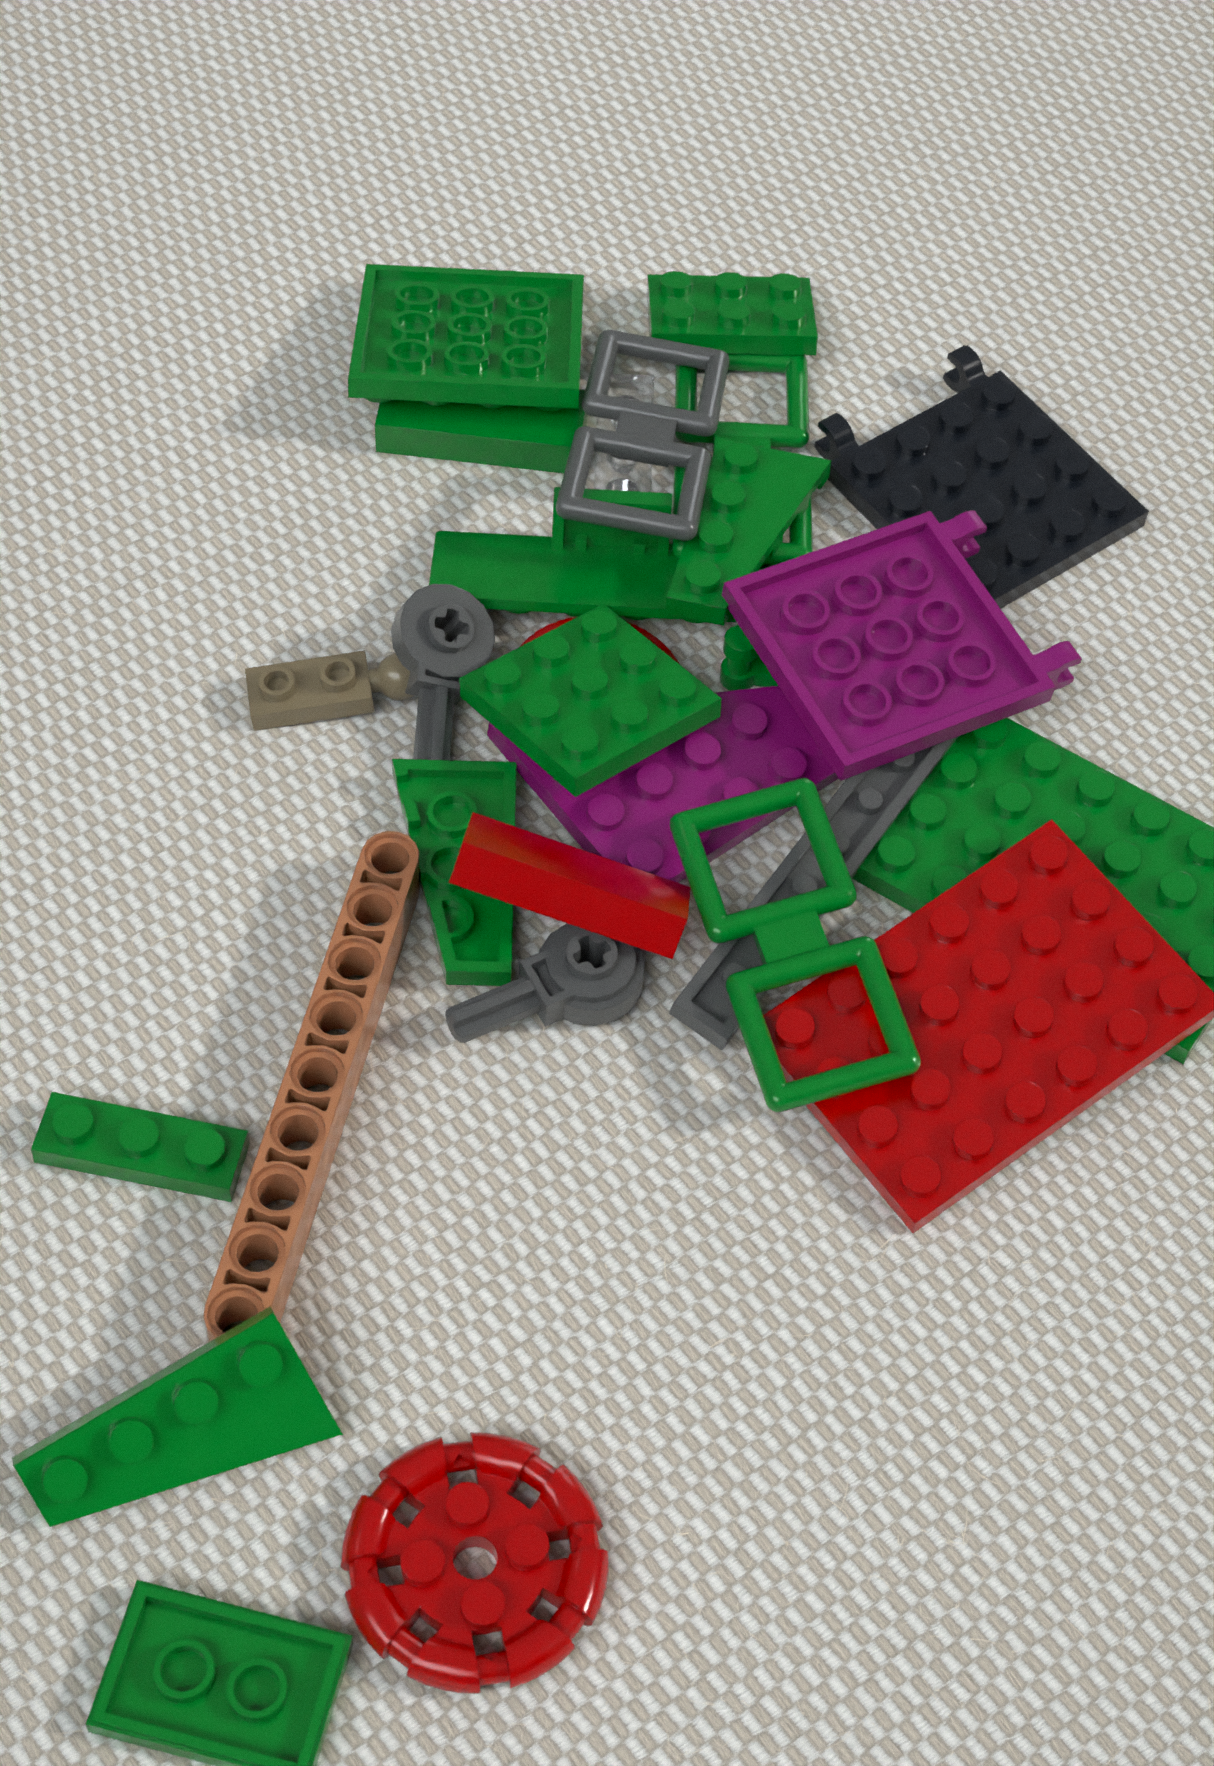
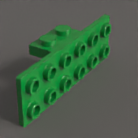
(567, 571)

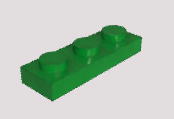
(140, 1146)

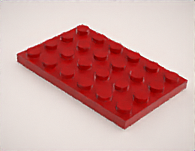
(1026, 1009)

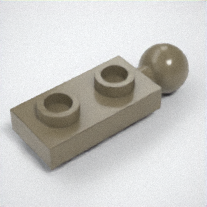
(321, 688)

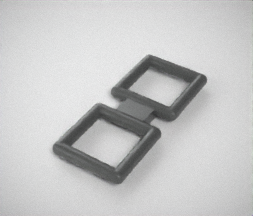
(645, 436)

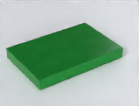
(219, 1681)

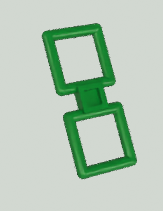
(792, 435)
(793, 945)

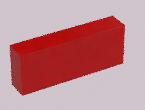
(572, 885)

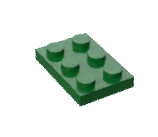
(734, 312)

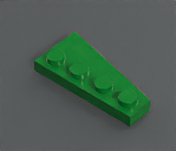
(743, 518)
(437, 805)
(192, 1420)

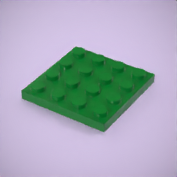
(468, 337)

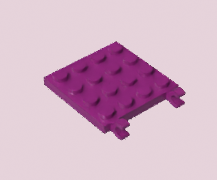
(892, 642)

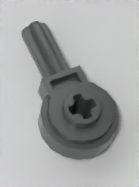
(440, 639)
(571, 979)

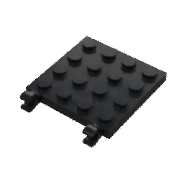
(992, 455)

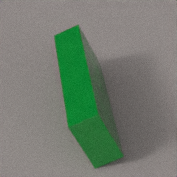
(480, 435)

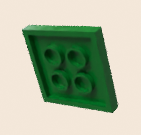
(589, 699)

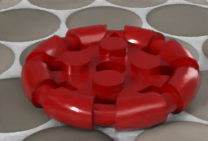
(464, 1518)

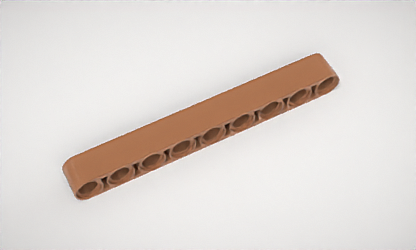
(318, 1060)

